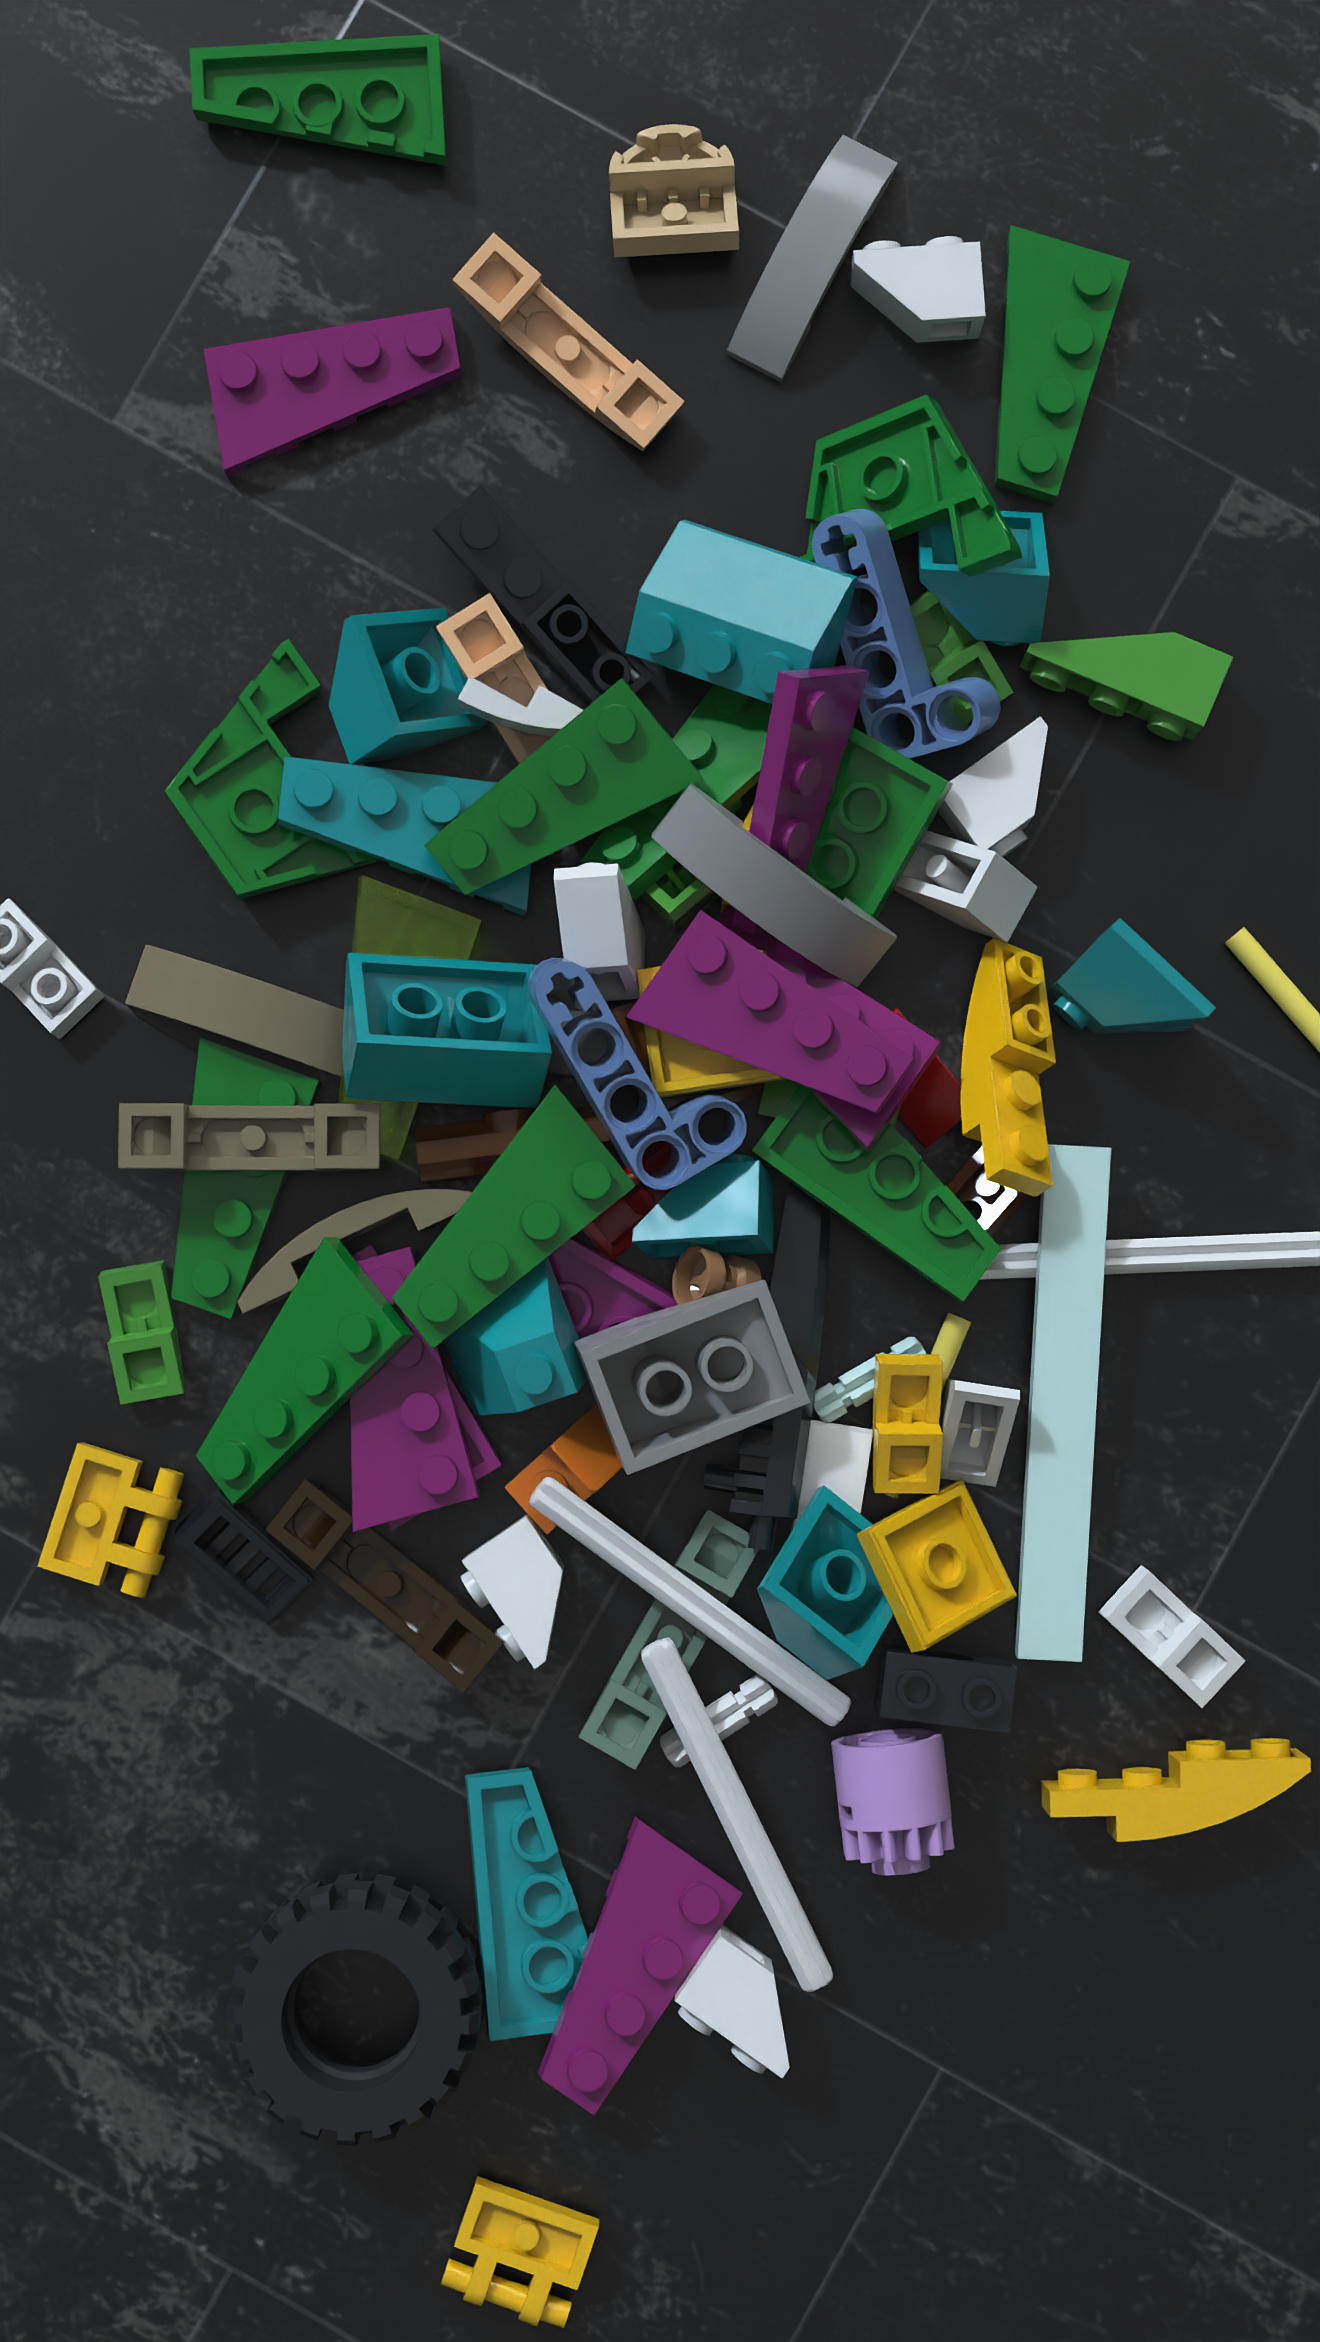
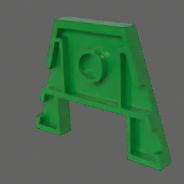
(913, 477)
(234, 789)

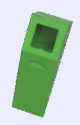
(1146, 675)

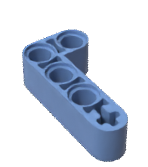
(896, 634)
(621, 1067)

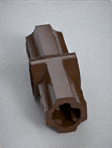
(474, 1146)

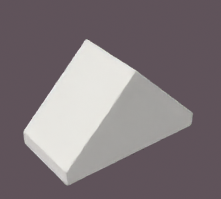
(975, 1430)

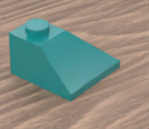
(1001, 603)
(396, 686)
(1127, 988)
(518, 1348)
(825, 1591)

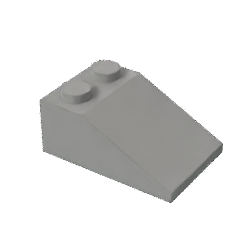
(691, 1374)

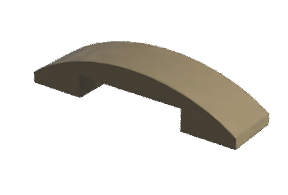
(239, 1008)
(249, 1137)
(282, 1272)

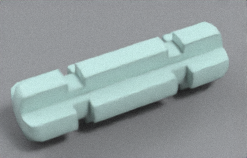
(855, 1385)

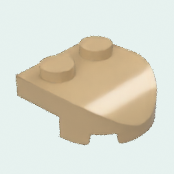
(673, 195)

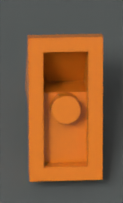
(578, 1460)

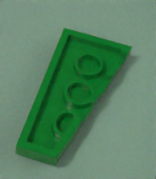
(340, 93)
(1054, 335)
(879, 1192)
(523, 1210)
(230, 1211)
(308, 1366)

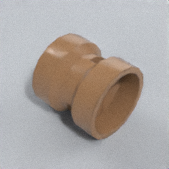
(705, 1273)

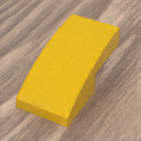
(907, 1423)

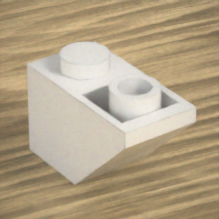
(924, 289)
(601, 927)
(523, 1584)
(737, 1996)

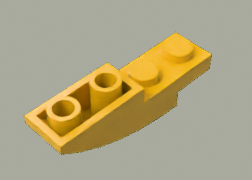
(1002, 1057)
(1201, 1791)

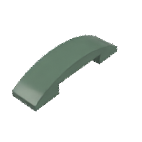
(630, 1705)

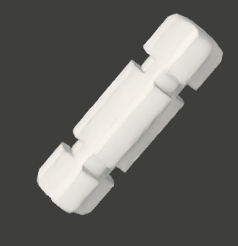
(727, 1715)

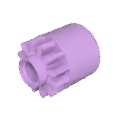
(893, 1798)

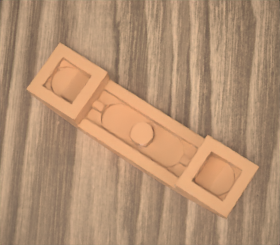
(564, 346)
(493, 654)

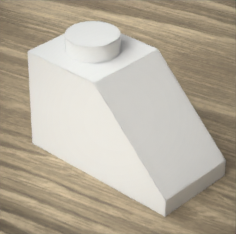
(998, 793)
(967, 885)

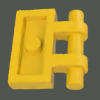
(92, 1514)
(525, 2235)

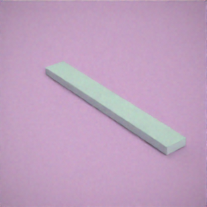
(1063, 1405)

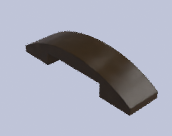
(387, 1584)

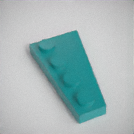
(387, 817)
(523, 1906)

